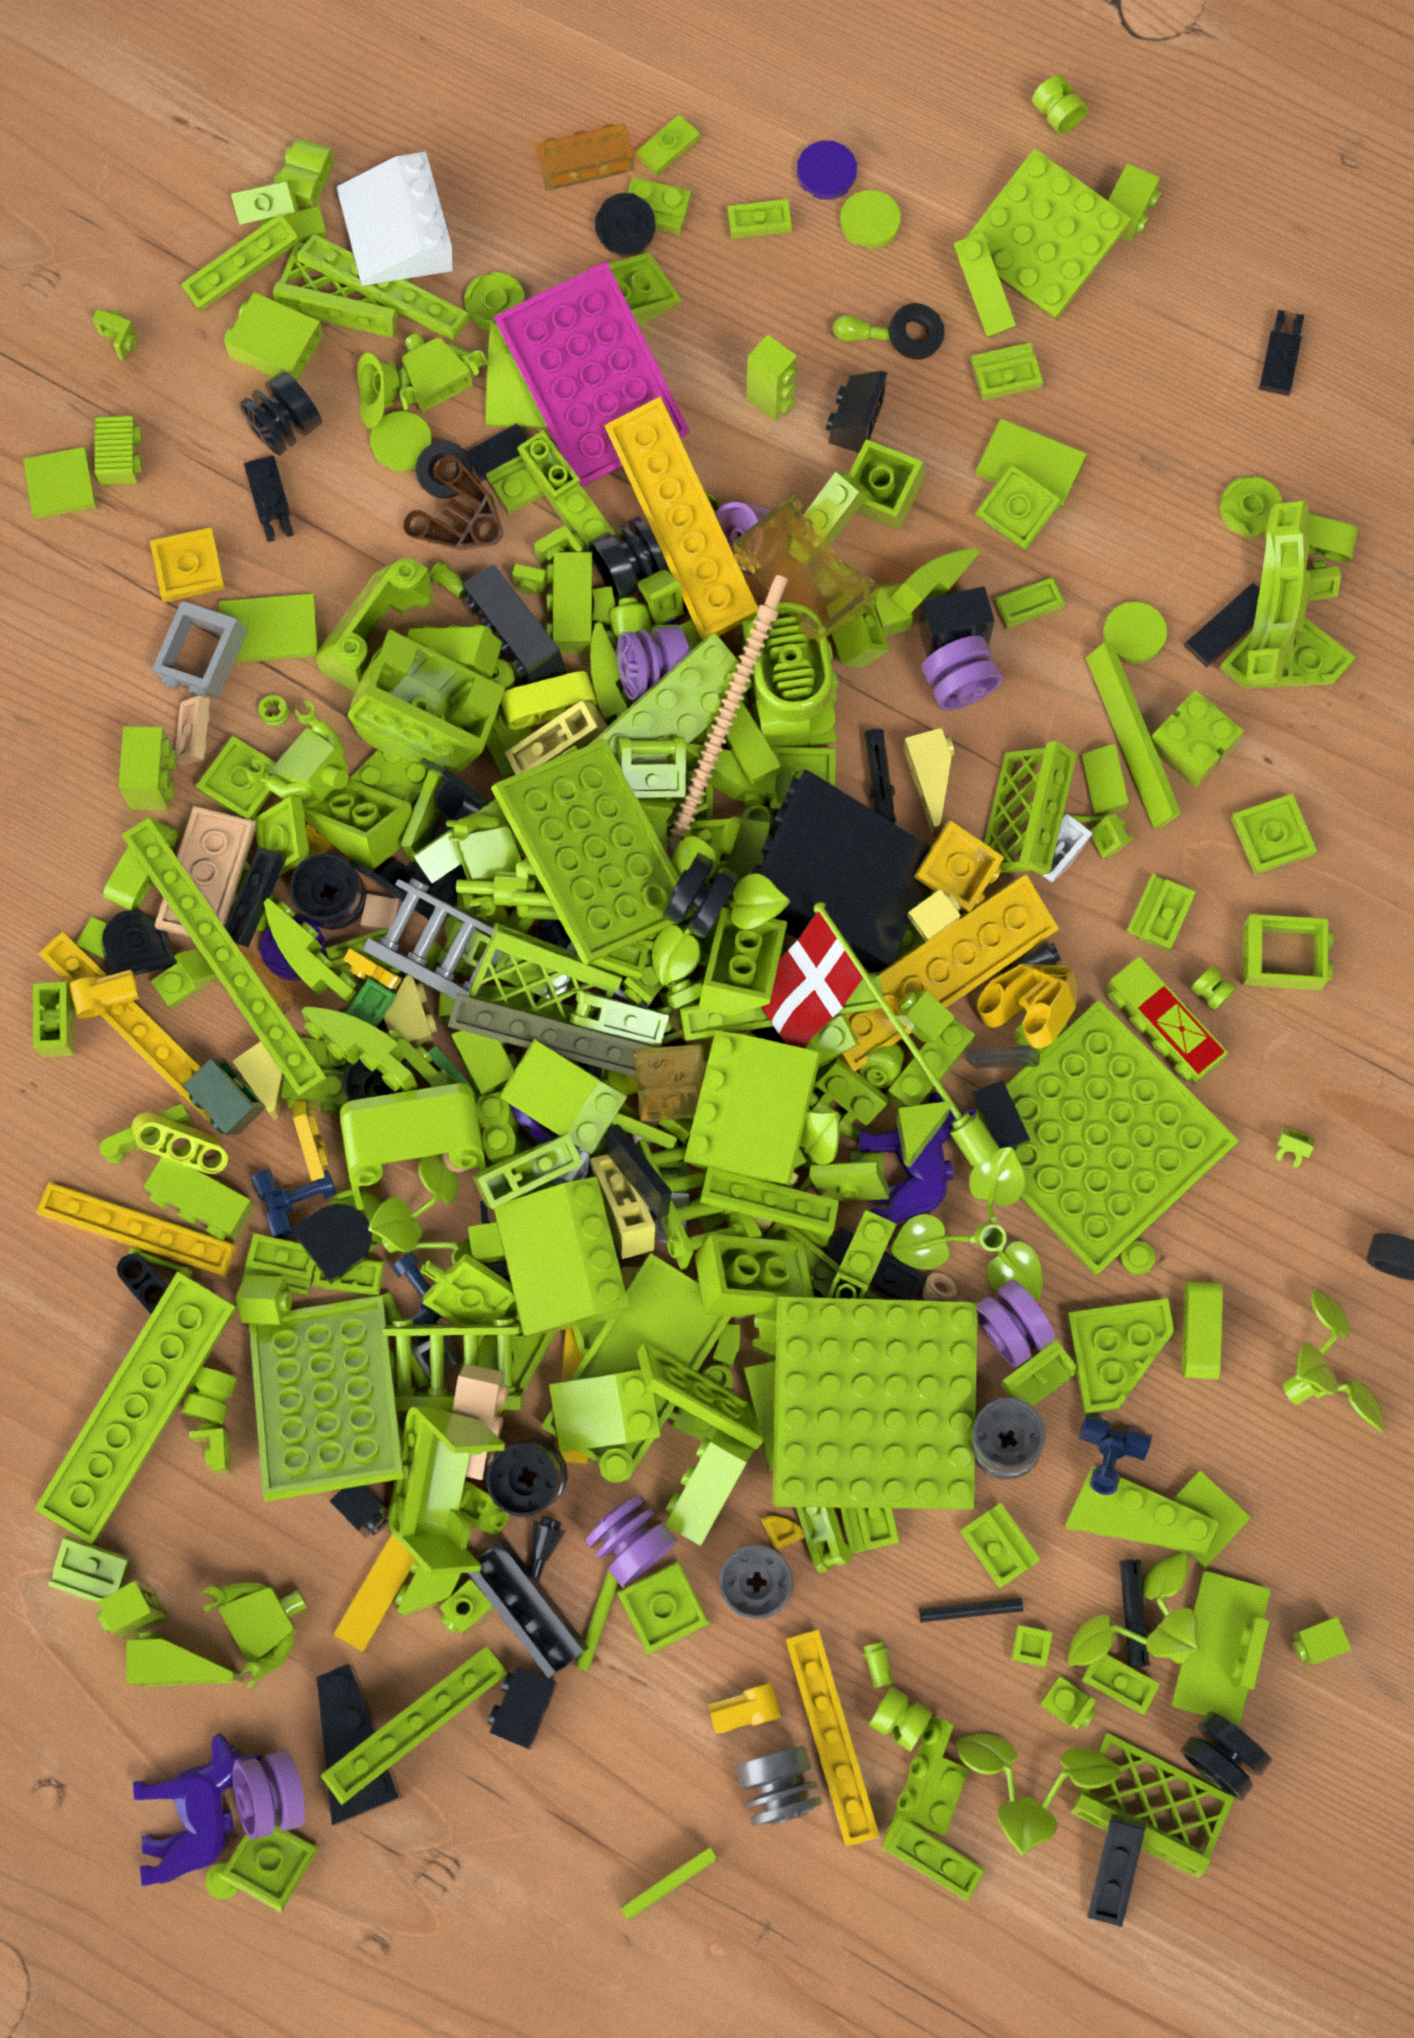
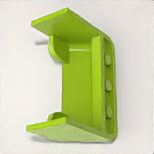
(410, 1128)
(428, 1499)

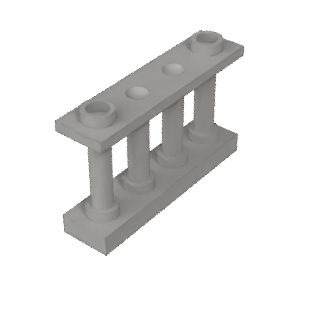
(415, 961)

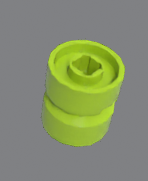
(1060, 103)
(209, 1396)
(900, 1718)

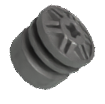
(1012, 1419)
(743, 1566)
(778, 1786)

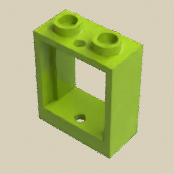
(1252, 951)

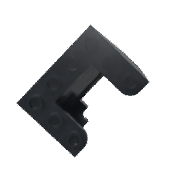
(849, 860)

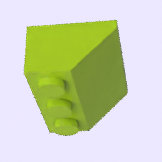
(741, 966)

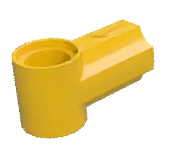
(94, 995)
(752, 1707)

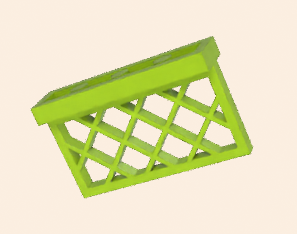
(332, 307)
(1044, 812)
(547, 956)
(1155, 1841)

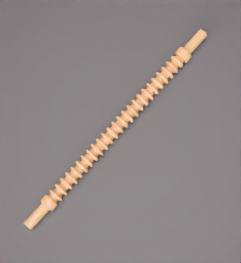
(767, 614)

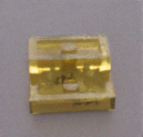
(669, 1081)

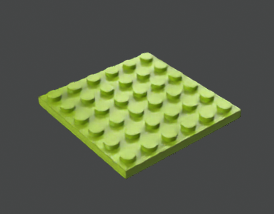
(1108, 1137)
(874, 1403)

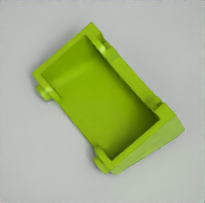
(394, 587)

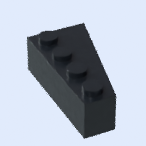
(523, 638)
(345, 1725)

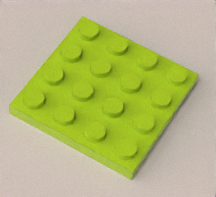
(1049, 233)

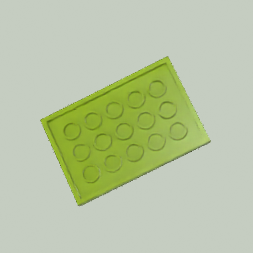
(591, 849)
(325, 1400)

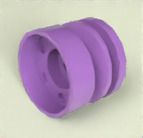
(647, 657)
(630, 1540)

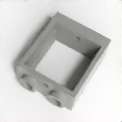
(232, 637)

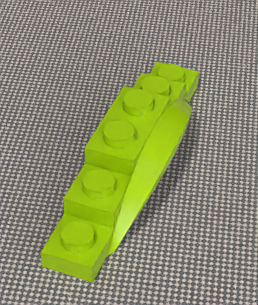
(1281, 594)

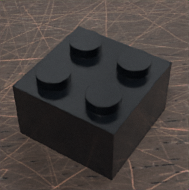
(955, 617)

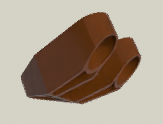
(444, 535)

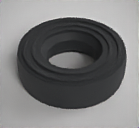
(929, 319)
(425, 465)

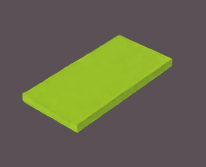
(664, 1313)

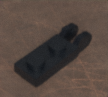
(1281, 356)
(268, 494)

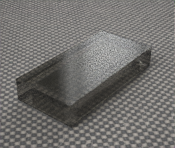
(1003, 1057)

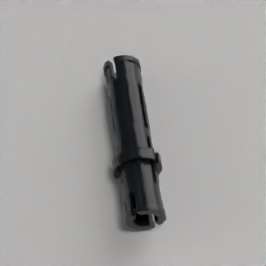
(876, 743)
(1134, 1611)

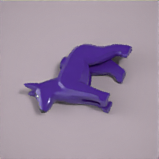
(927, 1175)
(201, 1808)

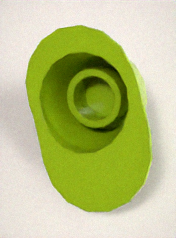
(377, 388)

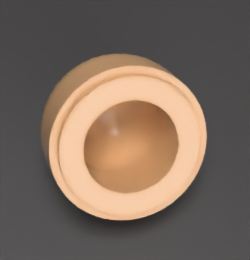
(931, 1293)

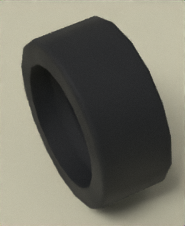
(1392, 1255)

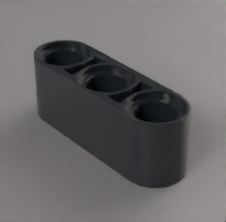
(142, 1285)

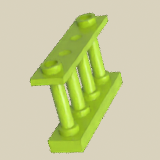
(678, 1243)
(438, 1394)

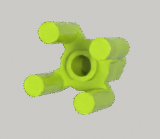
(514, 889)

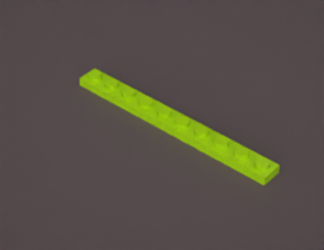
(225, 958)

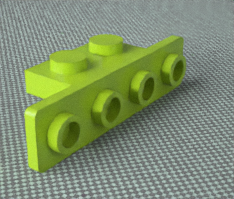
(932, 1782)

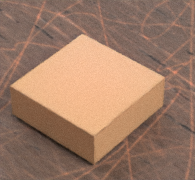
(379, 912)

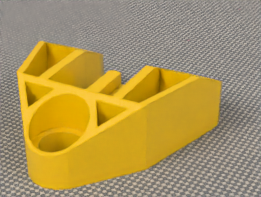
(1043, 991)

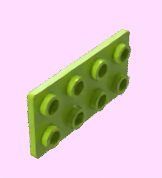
(1230, 1648)

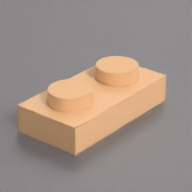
(192, 730)

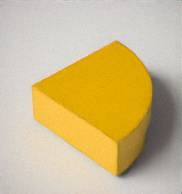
(782, 1531)

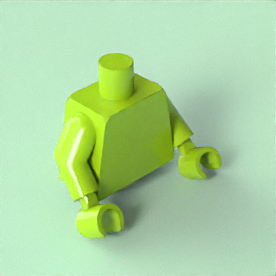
(435, 371)
(310, 764)
(484, 850)
(258, 1623)

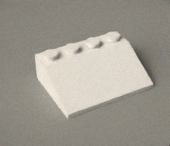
(396, 221)

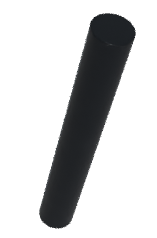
(970, 1610)

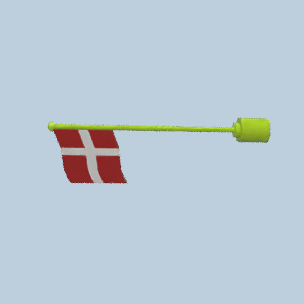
(815, 984)

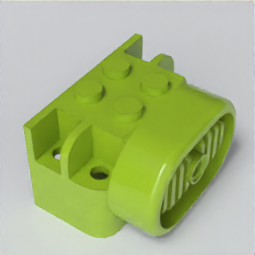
(792, 683)
(424, 705)

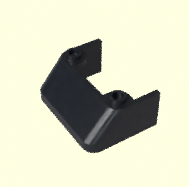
(455, 801)

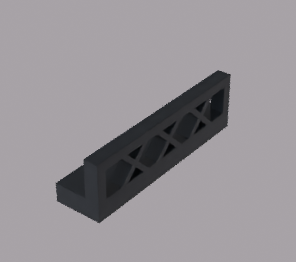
(527, 1607)

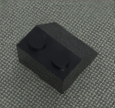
(857, 410)

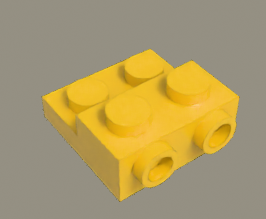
(960, 866)

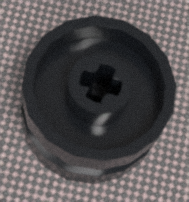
(700, 895)
(1225, 1755)

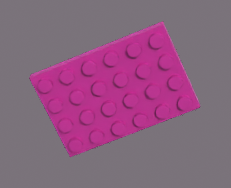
(585, 366)

